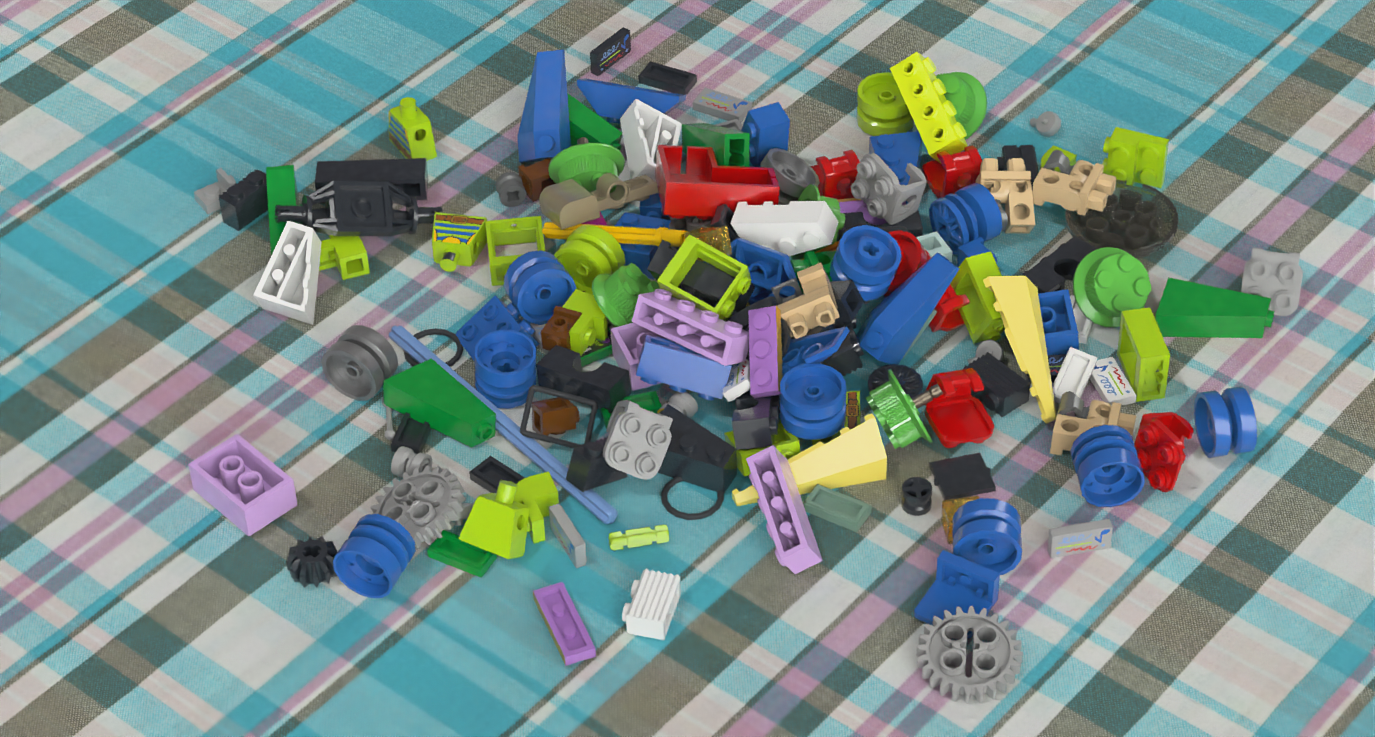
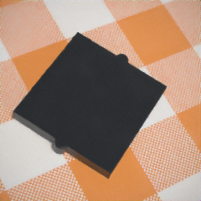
(962, 476)

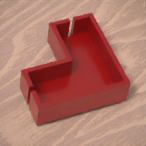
(707, 184)

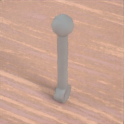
(389, 433)

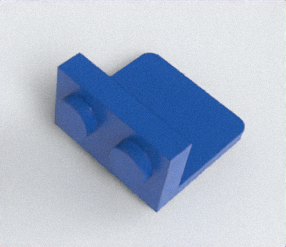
(492, 317)
(961, 585)

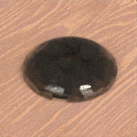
(1132, 221)

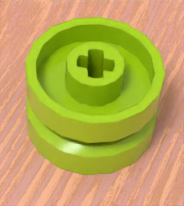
(882, 106)
(588, 254)

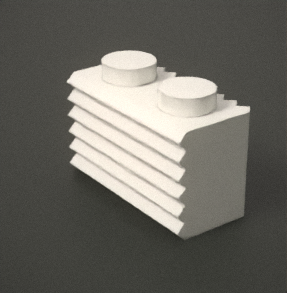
(652, 604)

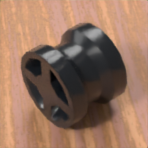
(916, 496)

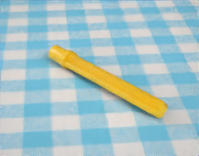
(622, 234)

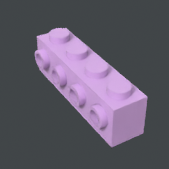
(692, 327)
(783, 510)

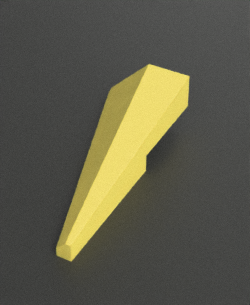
(1021, 315)
(844, 461)

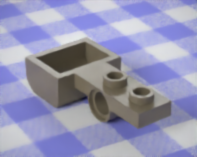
(572, 204)

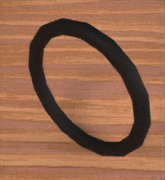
(409, 359)
(693, 516)

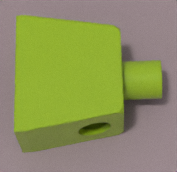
(498, 522)

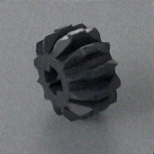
(312, 561)

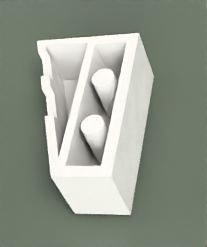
(642, 132)
(786, 227)
(292, 274)

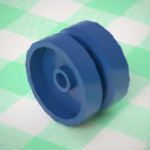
(867, 258)
(537, 285)
(813, 401)
(1225, 422)
(988, 534)

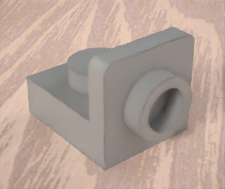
(209, 195)

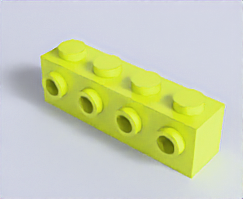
(929, 106)

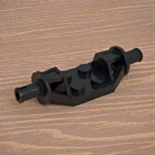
(358, 210)

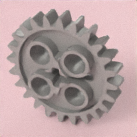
(423, 502)
(1000, 655)

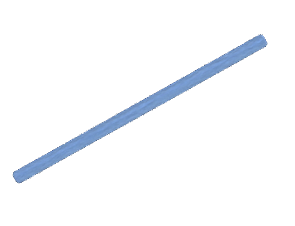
(511, 432)

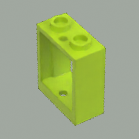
(502, 233)
(684, 260)
(979, 315)
(1143, 353)

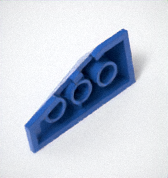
(545, 116)
(903, 313)
(813, 348)

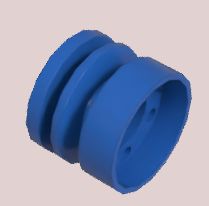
(966, 216)
(505, 367)
(1107, 466)
(374, 556)

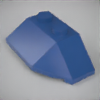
(614, 99)
(766, 268)

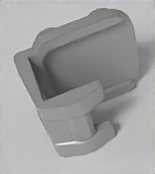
(882, 192)
(1274, 277)
(637, 440)

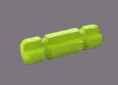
(638, 537)

